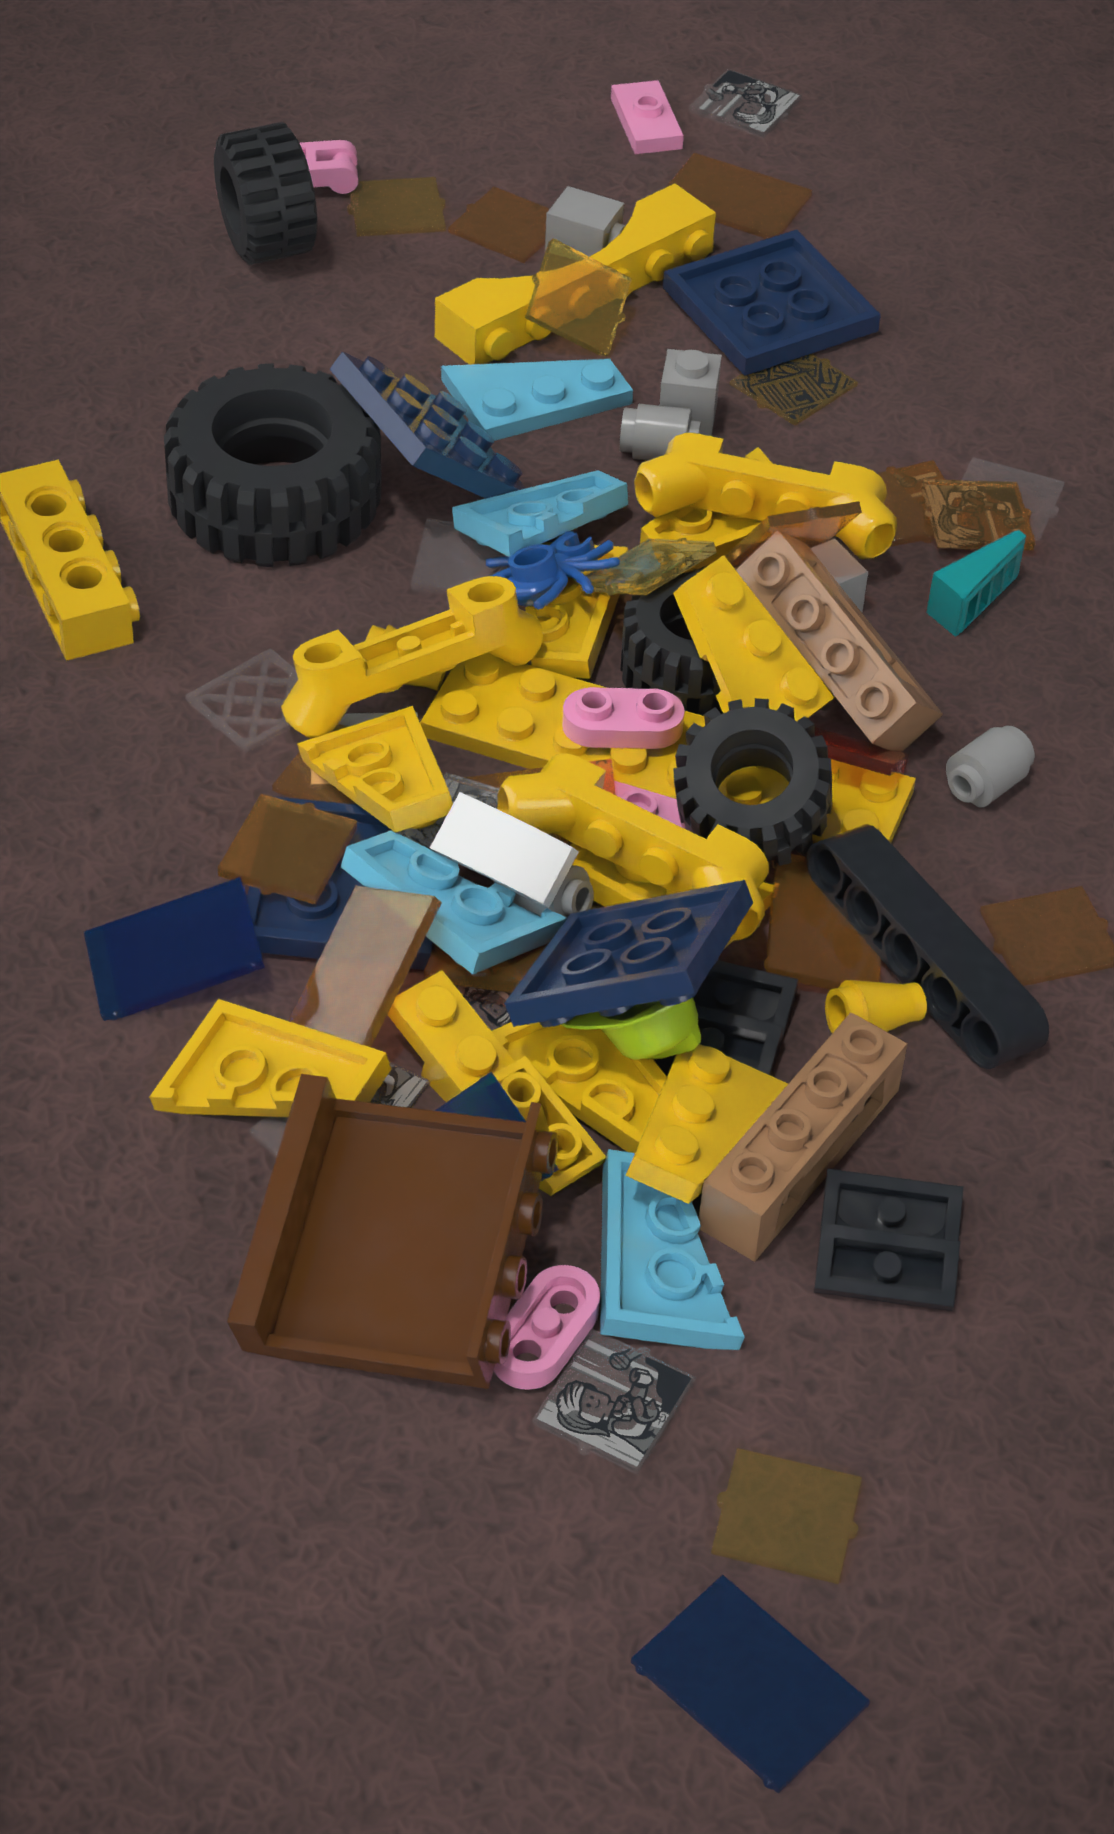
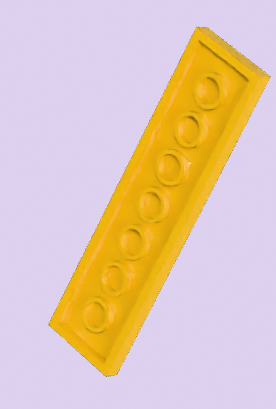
(519, 717)

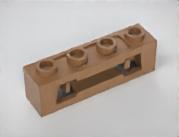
(839, 642)
(801, 1136)

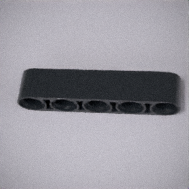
(929, 945)

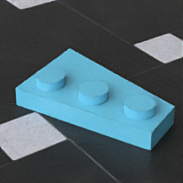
(535, 395)
(540, 512)
(474, 922)
(656, 1268)

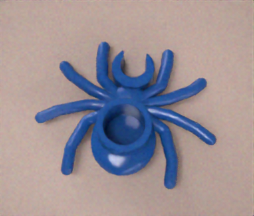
(543, 570)

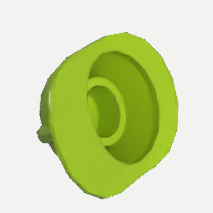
(647, 1029)

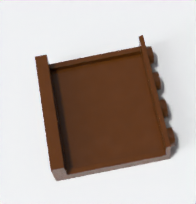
(393, 1238)

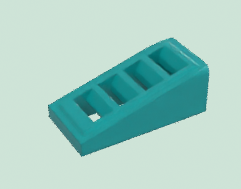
(974, 582)

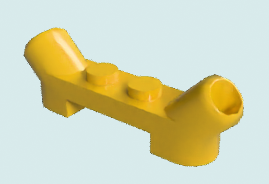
(704, 478)
(336, 673)
(571, 803)

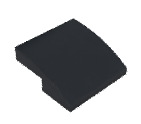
(744, 1013)
(889, 1240)

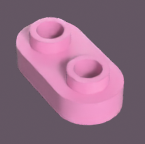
(623, 718)
(544, 1331)

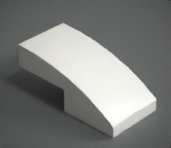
(504, 849)

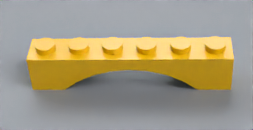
(488, 314)

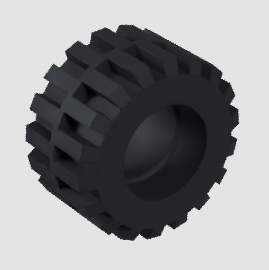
(265, 193)
(661, 650)
(756, 739)

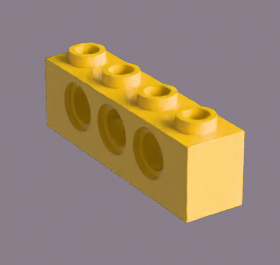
(66, 560)

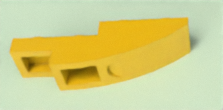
(463, 1049)

